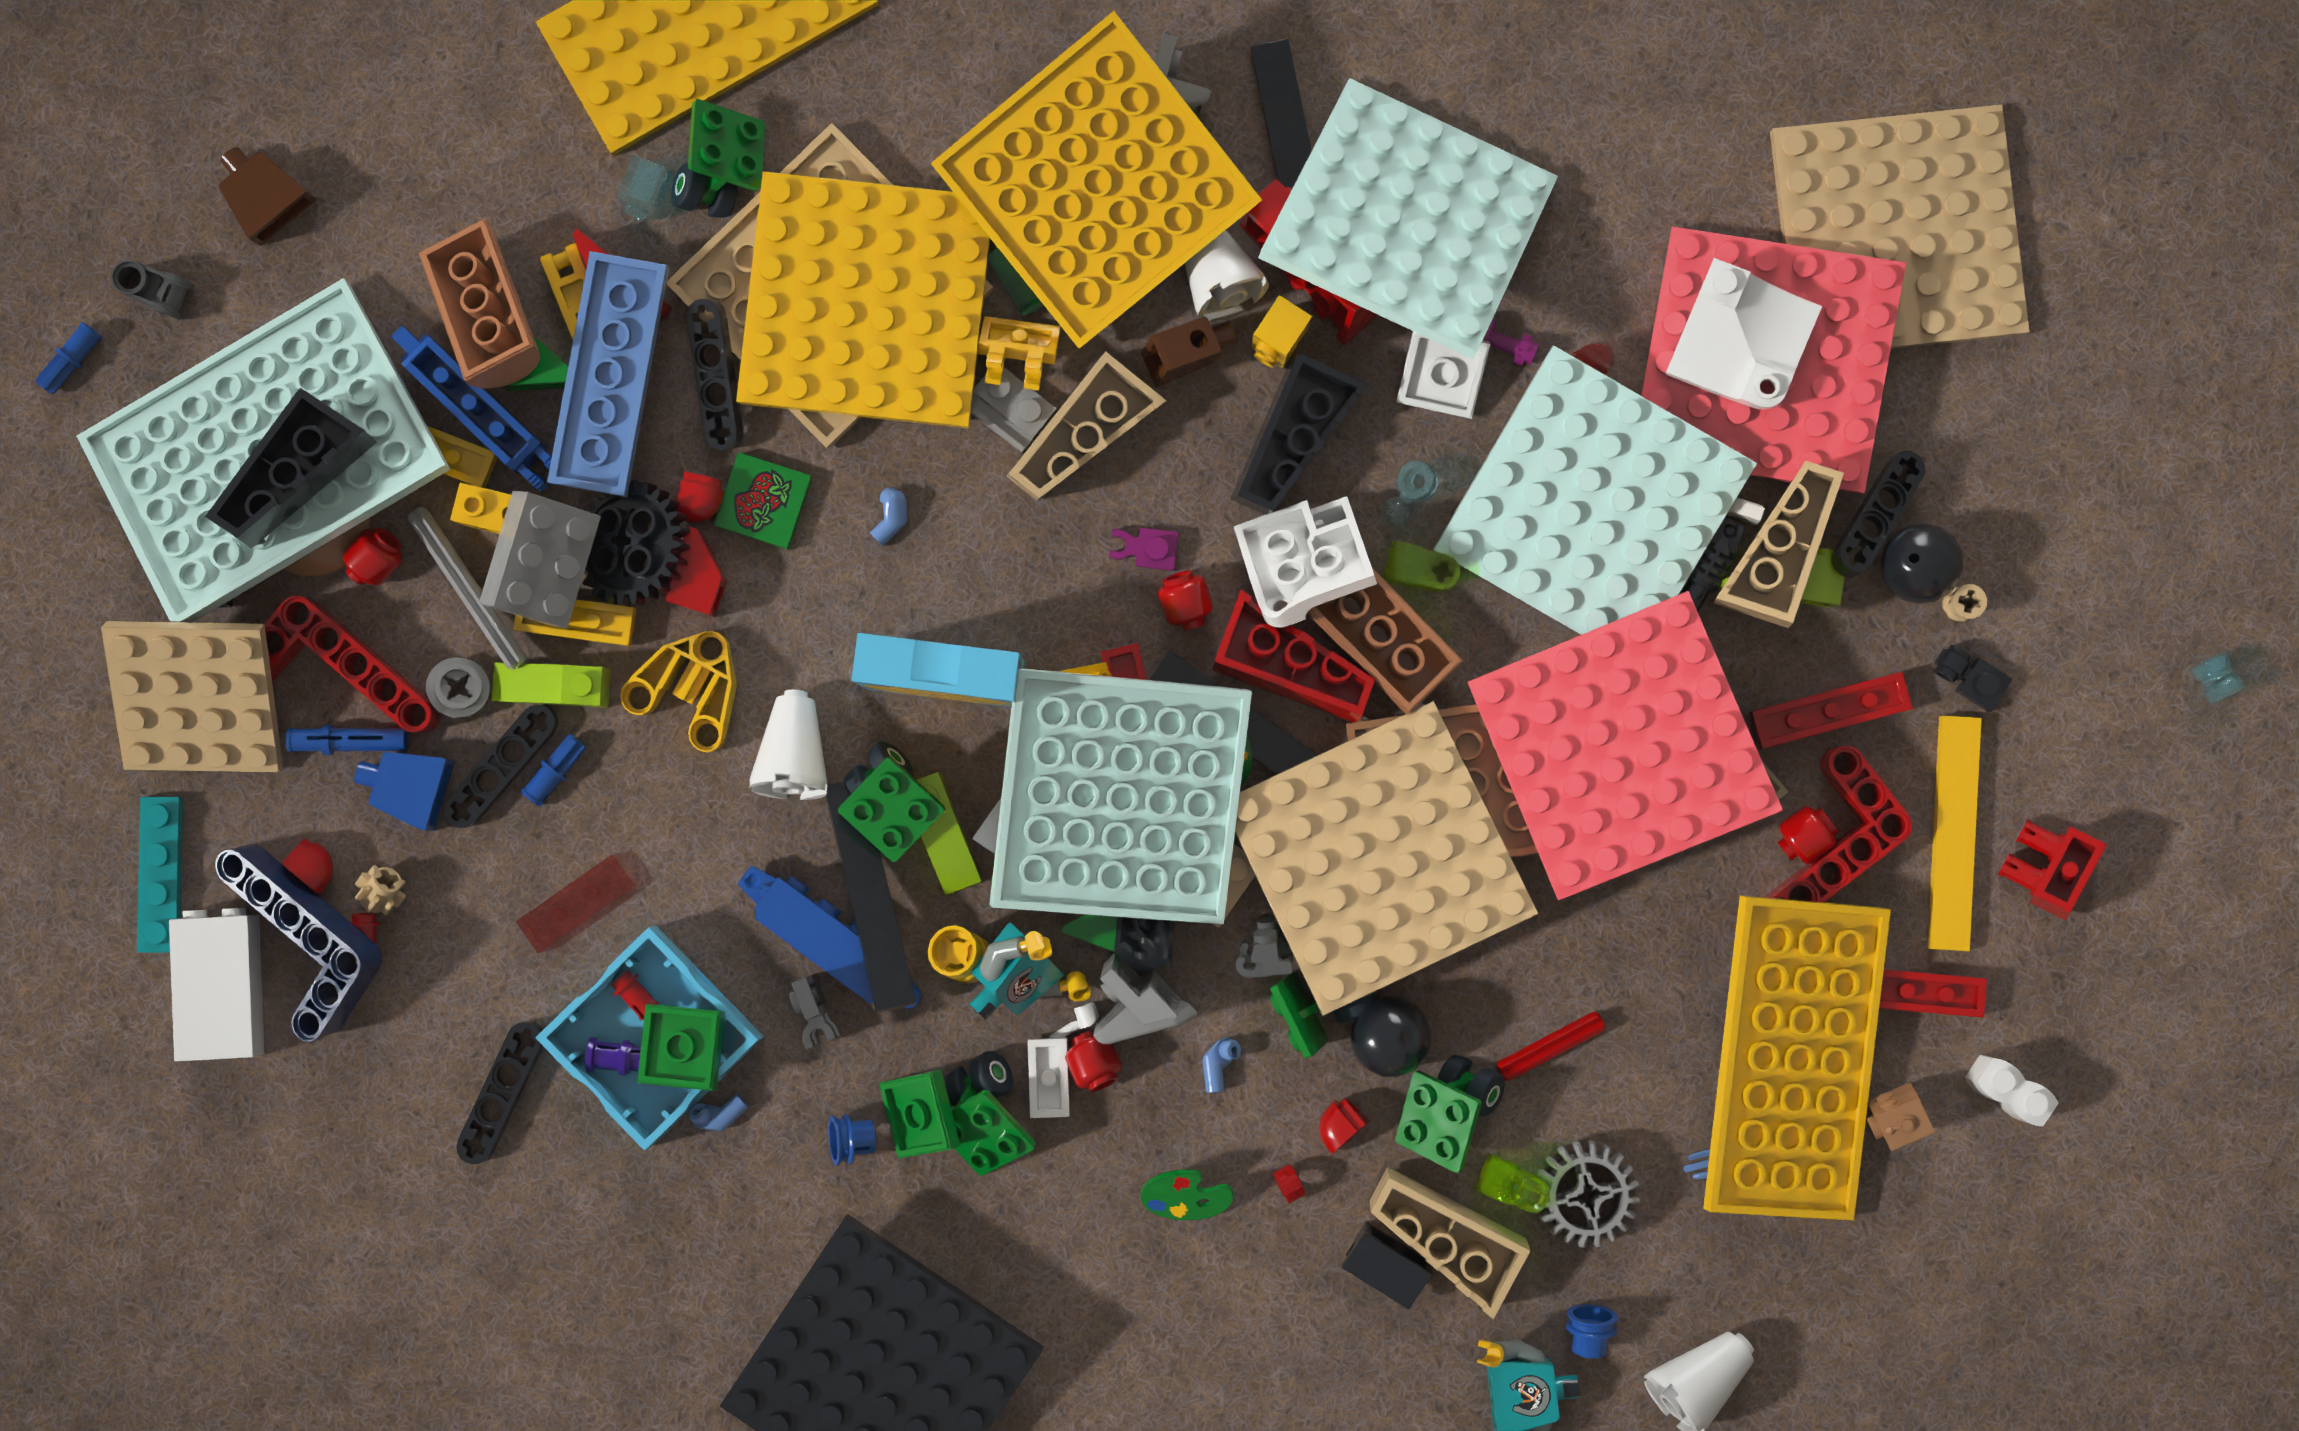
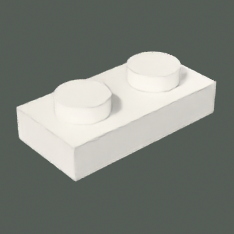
(1048, 1077)

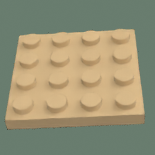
(192, 696)

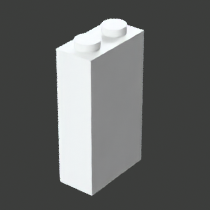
(216, 985)

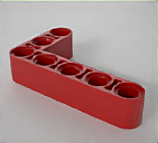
(342, 659)
(1869, 829)

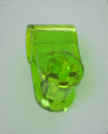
(1414, 564)
(1512, 1185)

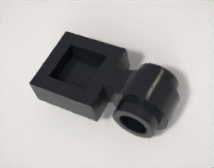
(1979, 683)

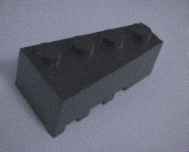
(1295, 430)
(288, 467)

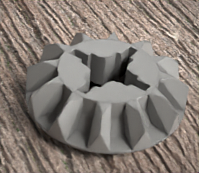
(454, 671)

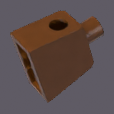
(261, 194)
(1171, 352)

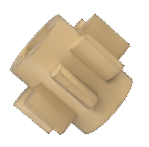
(380, 889)

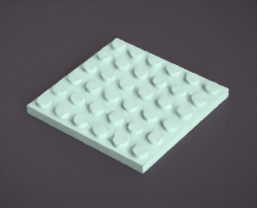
(1409, 218)
(1593, 499)
(1120, 797)

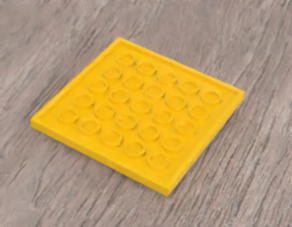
(1096, 180)
(863, 301)

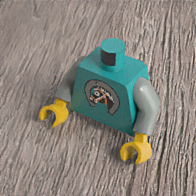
(1020, 973)
(1524, 1391)

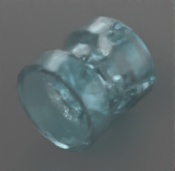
(2217, 677)

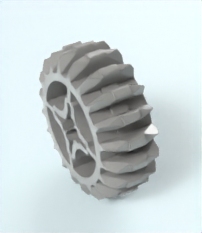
(1605, 1191)

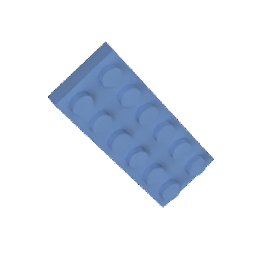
(608, 374)

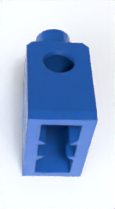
(407, 786)

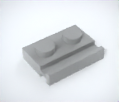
(1011, 410)

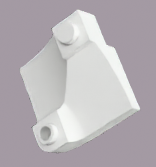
(1743, 336)
(1303, 558)

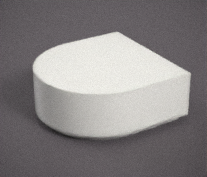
(1746, 511)

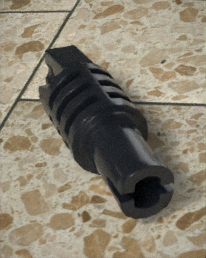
(1715, 562)

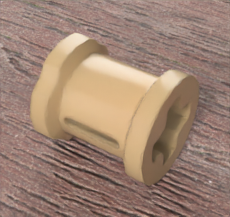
(1973, 595)

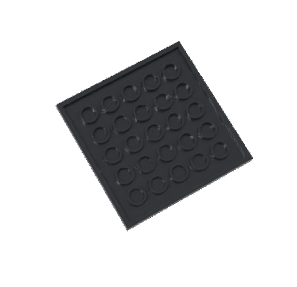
(880, 1349)

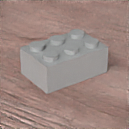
(539, 559)

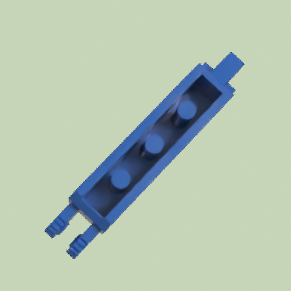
(473, 406)
(811, 928)

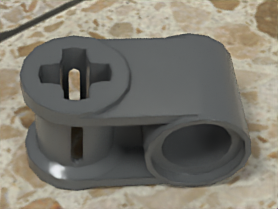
(156, 290)

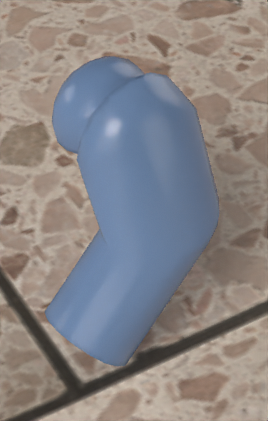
(894, 515)
(1216, 1060)
(717, 1117)

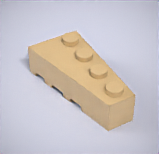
(1091, 418)
(1780, 559)
(1455, 1240)

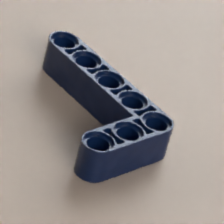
(309, 932)

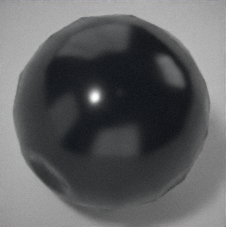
(1922, 563)
(1391, 1037)

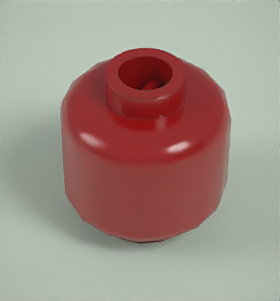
(372, 556)
(1185, 599)
(1807, 835)
(1092, 1063)

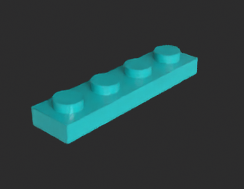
(159, 871)

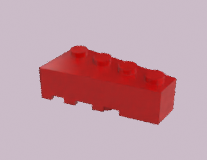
(1344, 314)
(1290, 664)

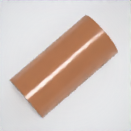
(480, 307)
(1388, 642)

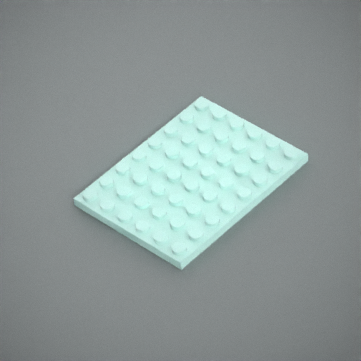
(187, 439)

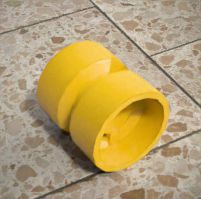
(956, 952)

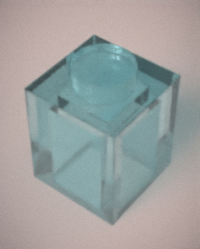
(644, 188)

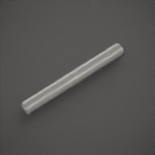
(466, 587)

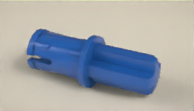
(68, 358)
(554, 770)

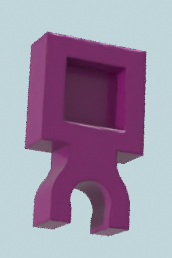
(1152, 548)

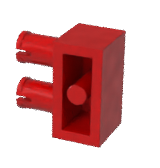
(2070, 866)

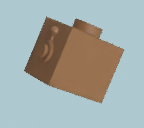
(1899, 1117)

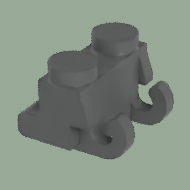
(1266, 953)

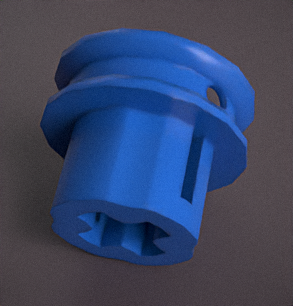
(850, 1138)
(1591, 1329)

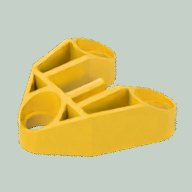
(661, 669)

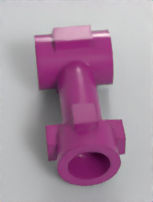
(1523, 349)

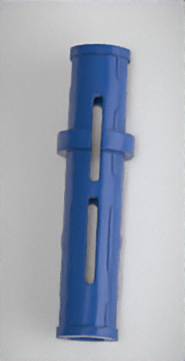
(346, 739)

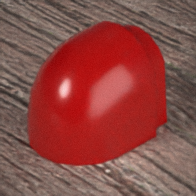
(699, 497)
(311, 865)
(1340, 1124)

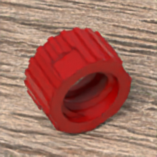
(1289, 1183)

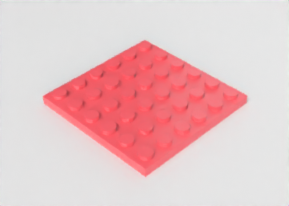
(1840, 376)
(1624, 746)

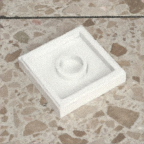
(1441, 377)

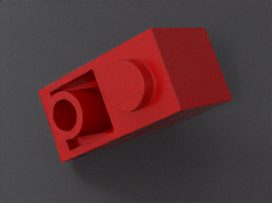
(700, 580)

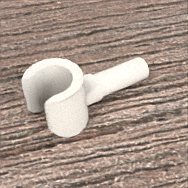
(1086, 1016)

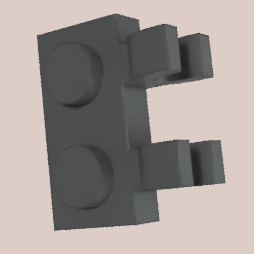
(810, 1001)

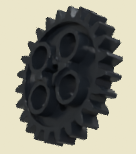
(632, 544)

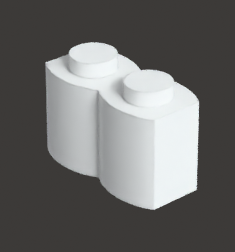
(2015, 1095)

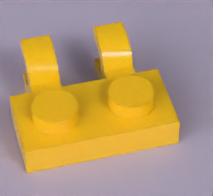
(1020, 341)

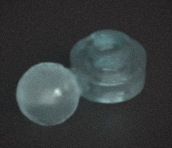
(1399, 509)

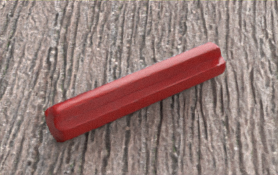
(1551, 1046)

